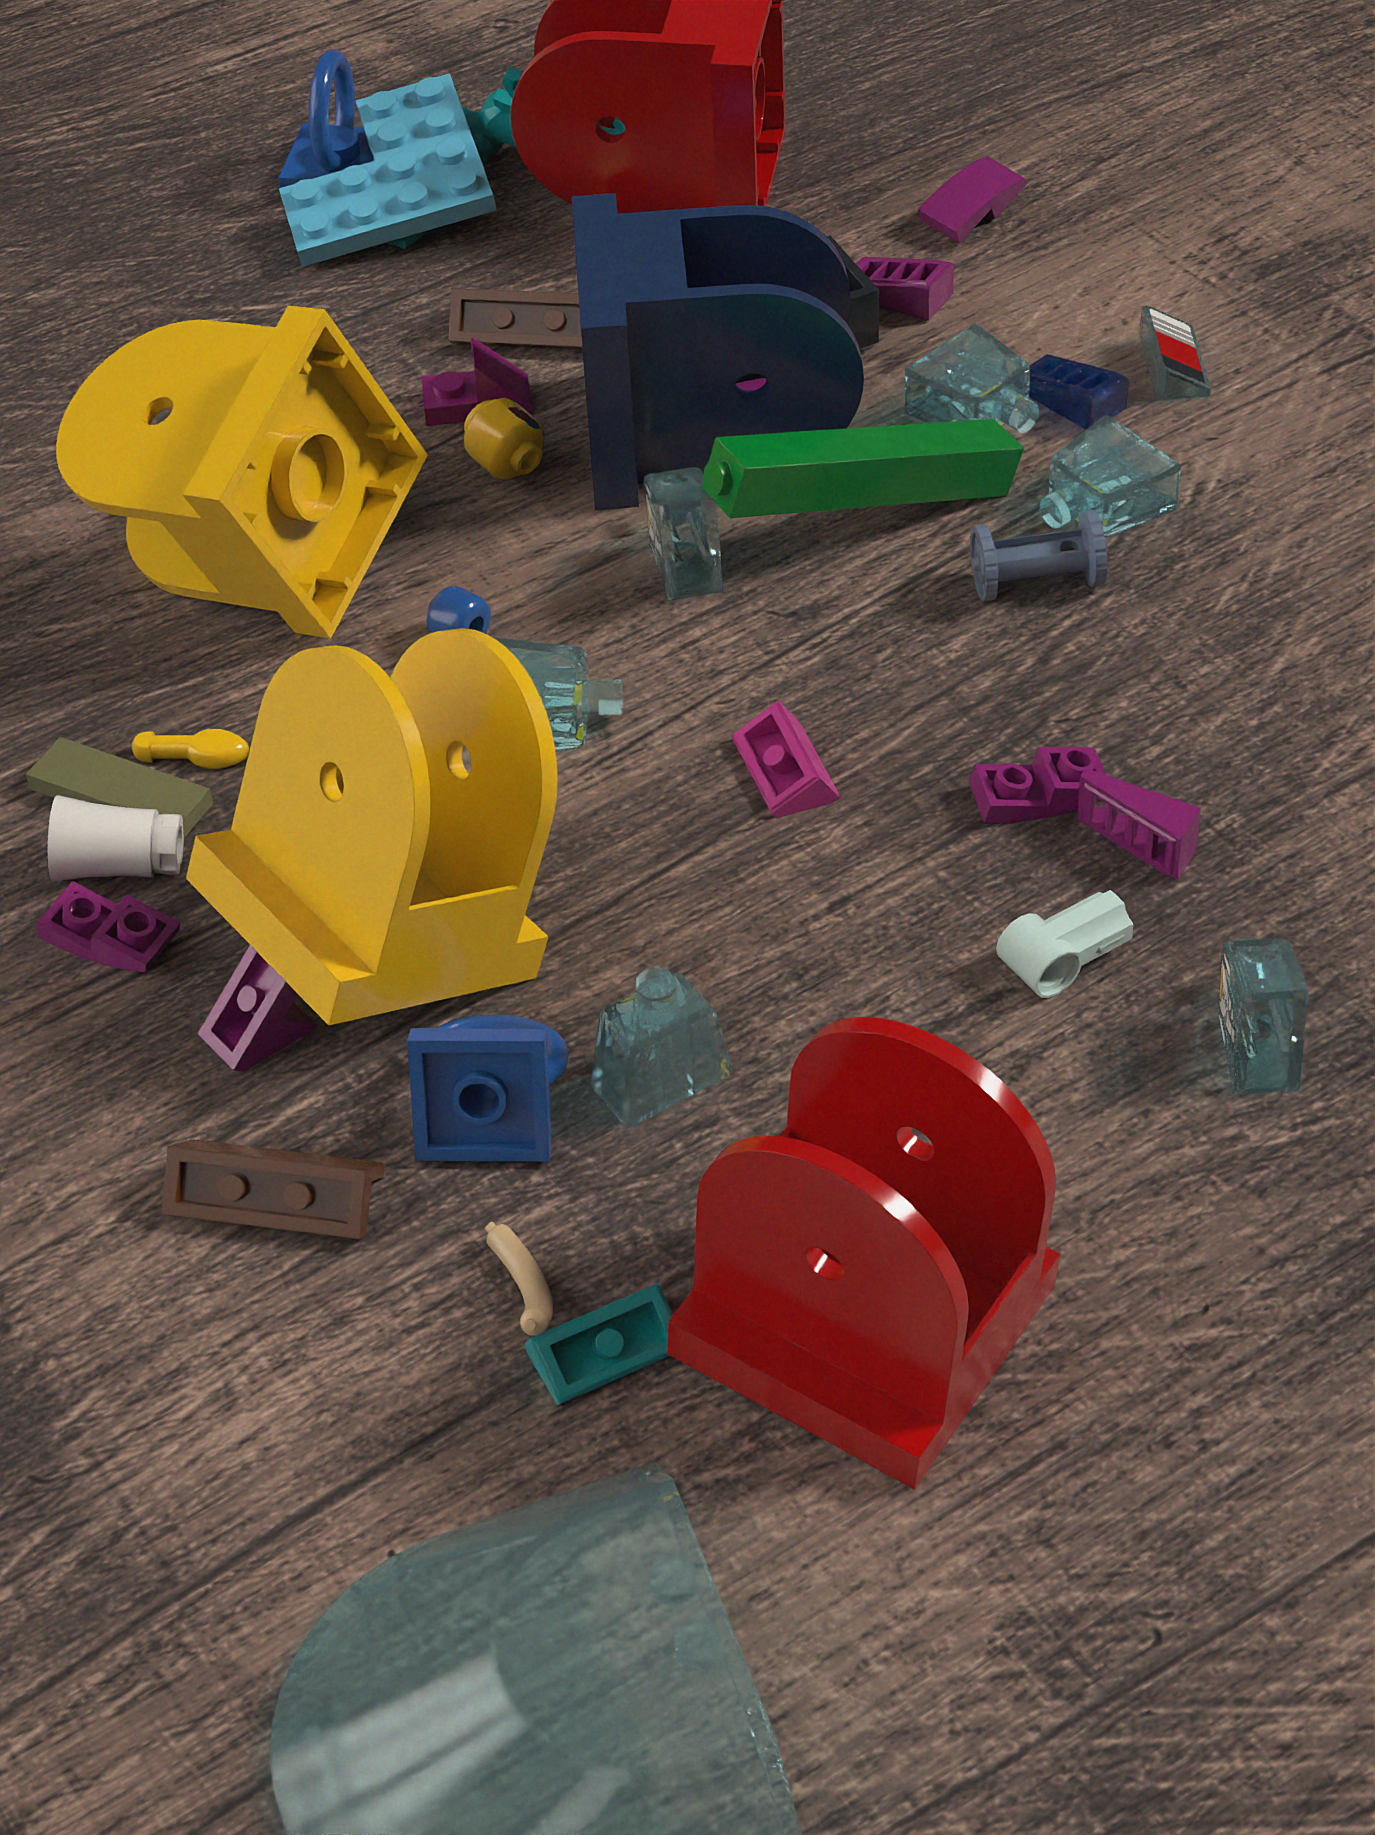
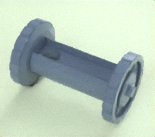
(1038, 555)

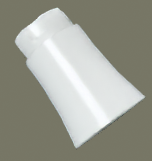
(111, 841)

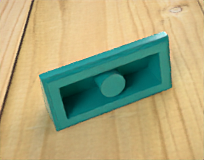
(602, 1344)

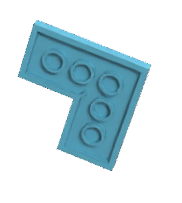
(419, 178)

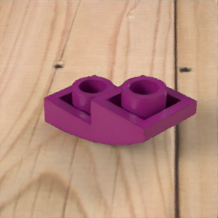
(969, 195)
(1033, 791)
(107, 933)

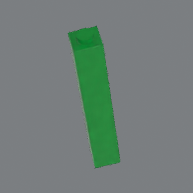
(860, 467)

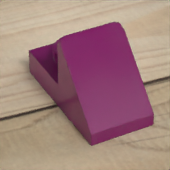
(453, 395)
(254, 1015)

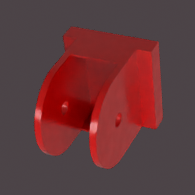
(685, 79)
(865, 1269)

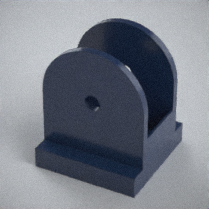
(689, 309)

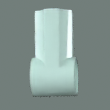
(1053, 950)

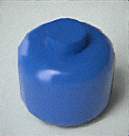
(458, 609)

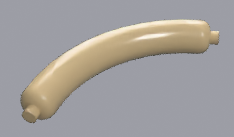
(527, 1276)

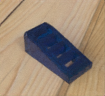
(1083, 390)

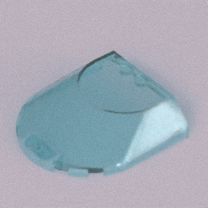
(533, 1685)

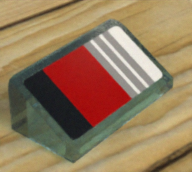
(1172, 356)

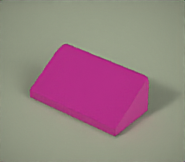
(784, 762)

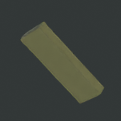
(106, 779)

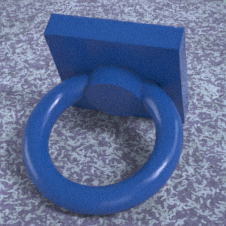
(321, 146)
(484, 1088)

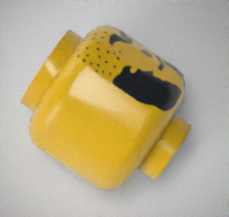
(502, 437)

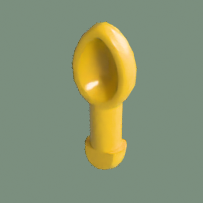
(205, 749)

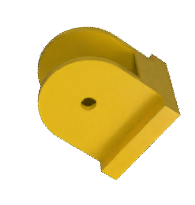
(262, 475)
(365, 842)

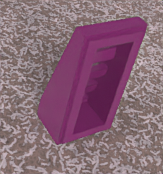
(910, 285)
(1152, 827)

